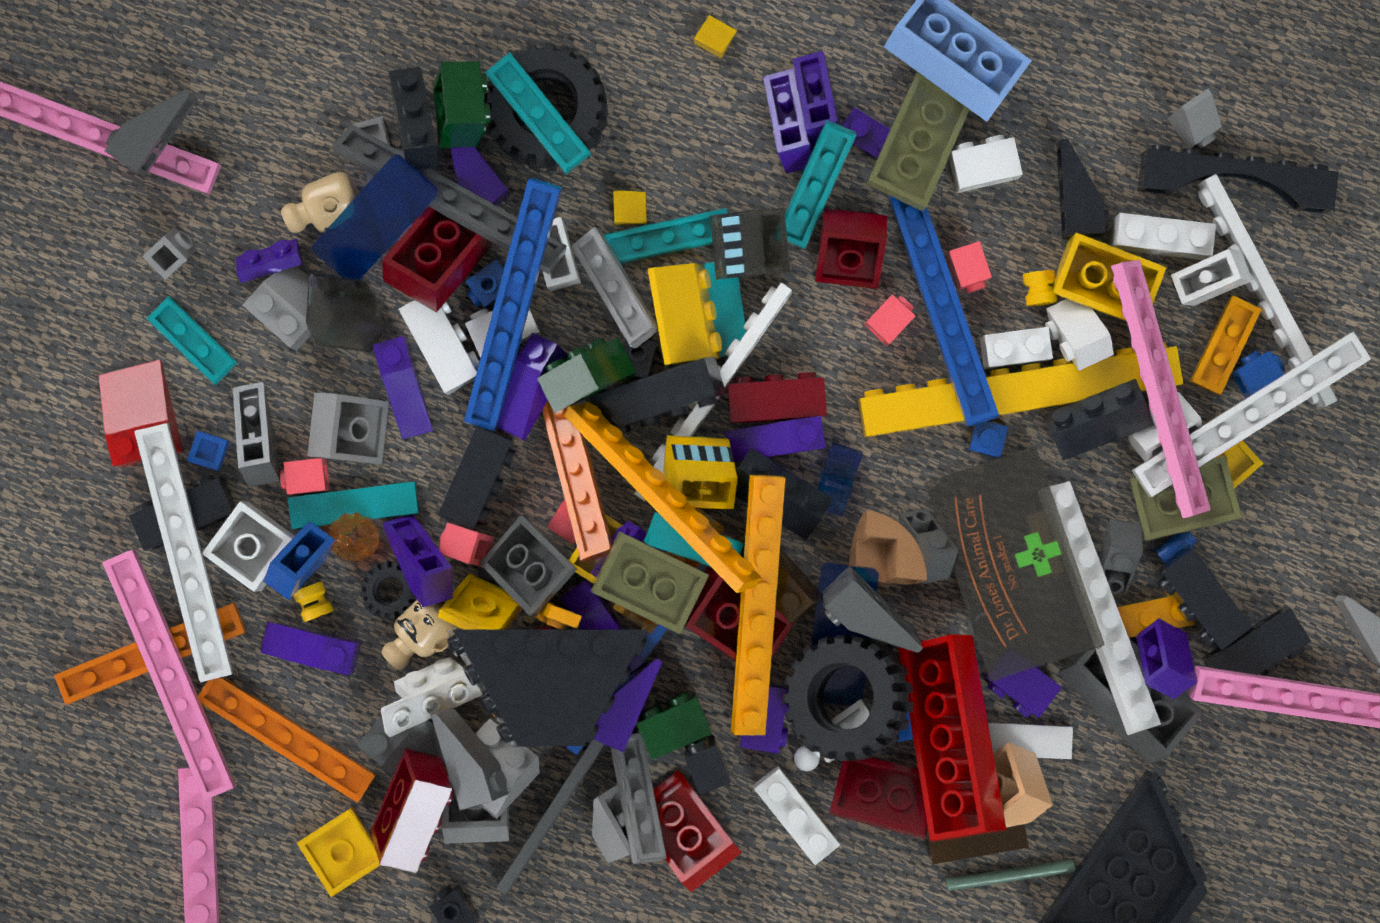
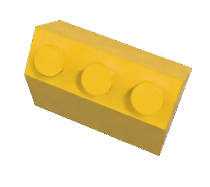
(1088, 277)
(684, 313)

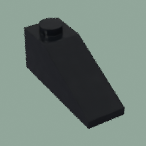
(1080, 201)

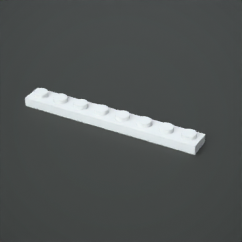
(1271, 302)
(737, 354)
(1260, 408)
(183, 552)
(1117, 655)

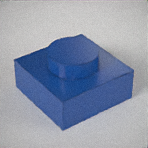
(988, 439)
(208, 450)

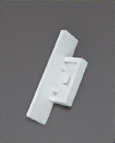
(427, 693)

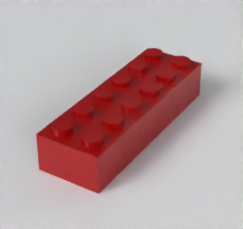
(952, 739)

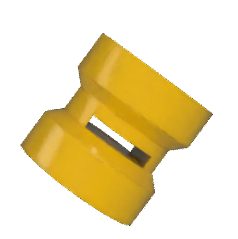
(1040, 288)
(309, 595)

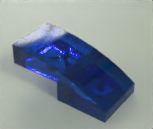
(839, 476)

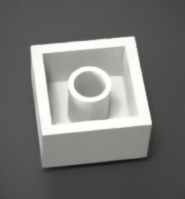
(247, 545)

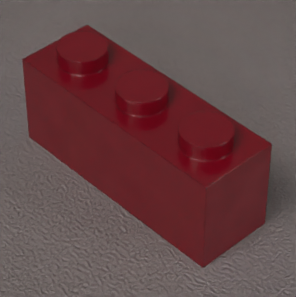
(776, 398)

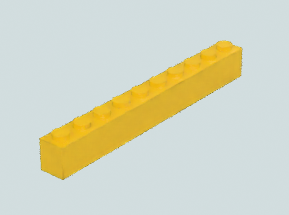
(1011, 392)

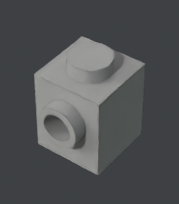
(170, 252)

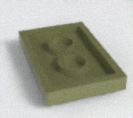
(1163, 518)
(649, 582)

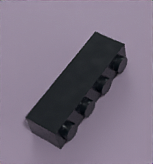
(661, 394)

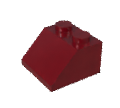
(851, 248)

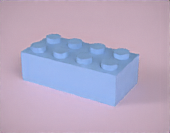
(957, 54)

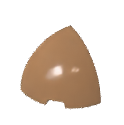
(888, 548)

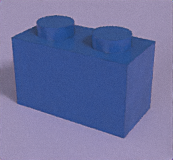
(298, 560)

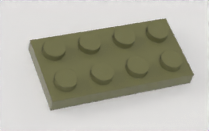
(918, 143)

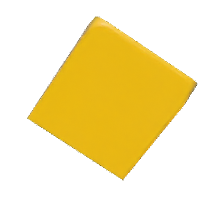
(714, 36)
(629, 207)

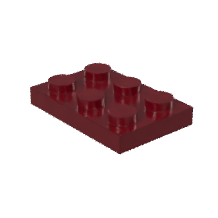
(880, 796)

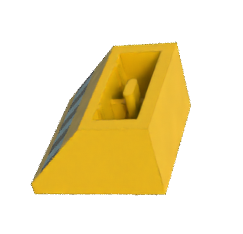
(701, 470)

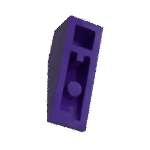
(815, 93)
(788, 120)
(477, 176)
(403, 386)
(524, 395)
(778, 438)
(420, 561)
(595, 614)
(311, 648)
(620, 720)

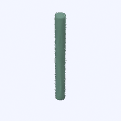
(1009, 875)

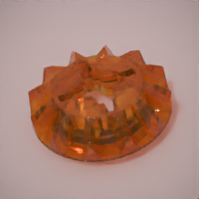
(364, 546)

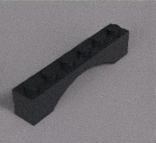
(1301, 187)

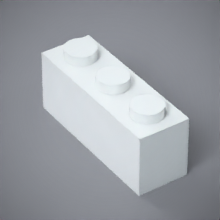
(1163, 236)
(441, 345)
(796, 815)

